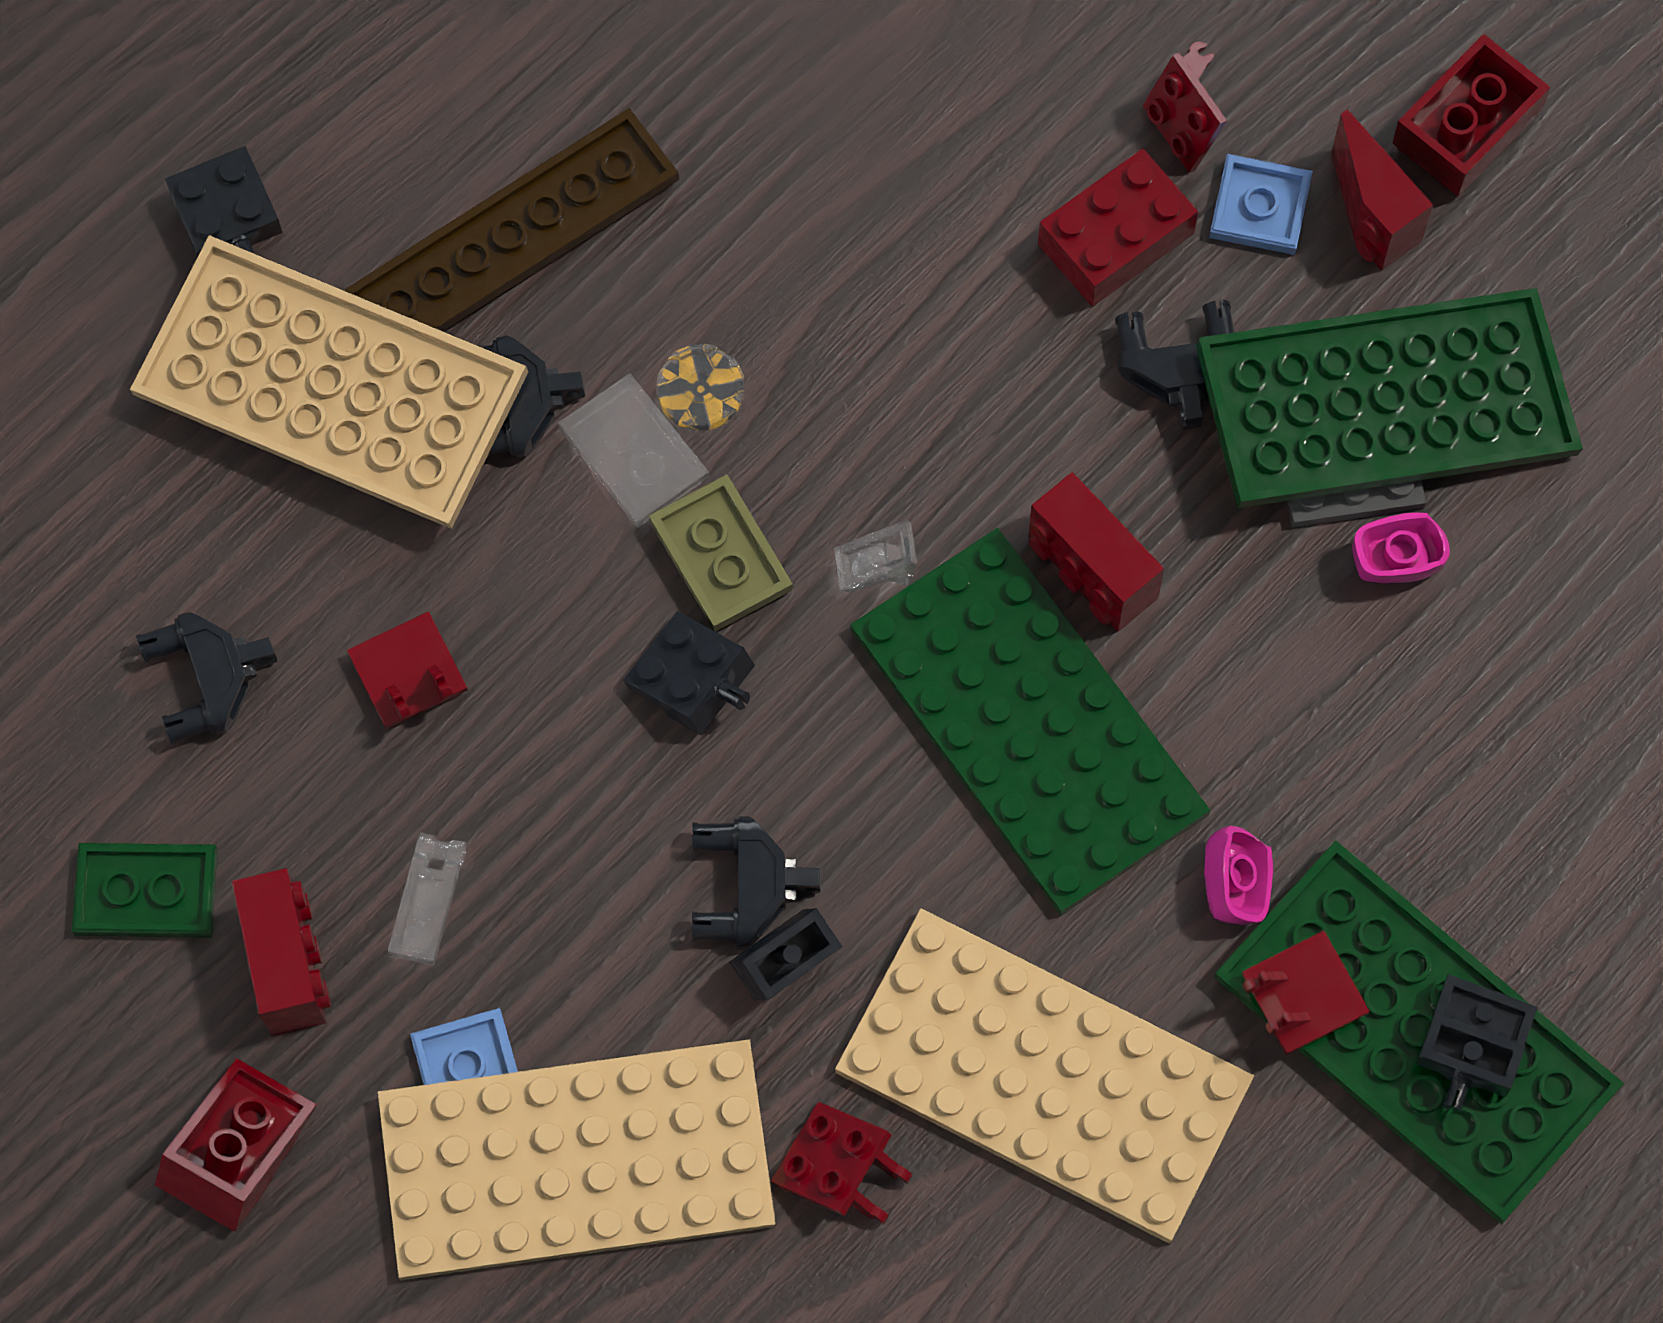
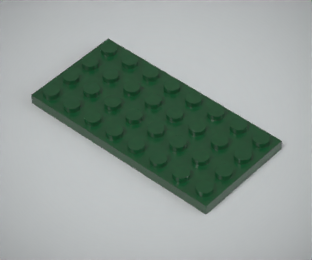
(1387, 397)
(1030, 721)
(1399, 967)

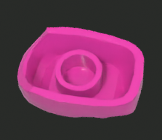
(1400, 549)
(1238, 876)

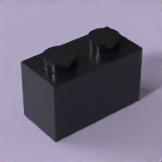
(785, 954)

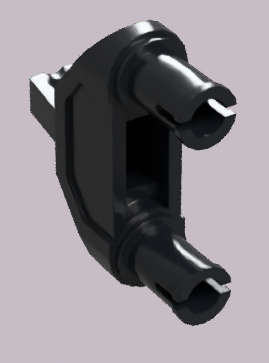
(1170, 372)
(536, 401)
(221, 668)
(764, 881)

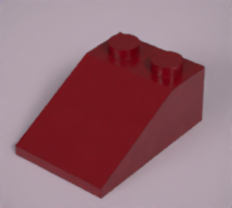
(1381, 201)
(233, 1144)

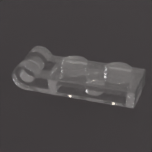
(426, 900)

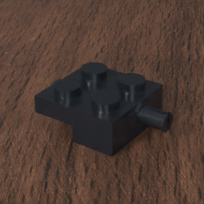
(224, 202)
(691, 673)
(1475, 1039)

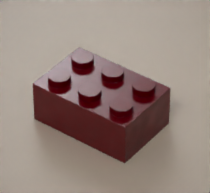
(1470, 115)
(1117, 227)
(1094, 552)
(281, 951)

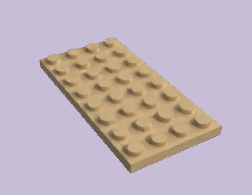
(330, 381)
(1045, 1075)
(575, 1159)

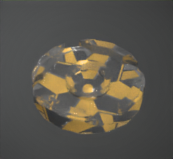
(700, 387)

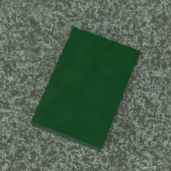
(145, 890)

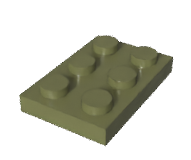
(720, 553)

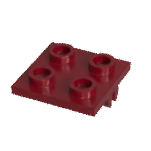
(1184, 108)
(407, 670)
(1304, 992)
(834, 1158)

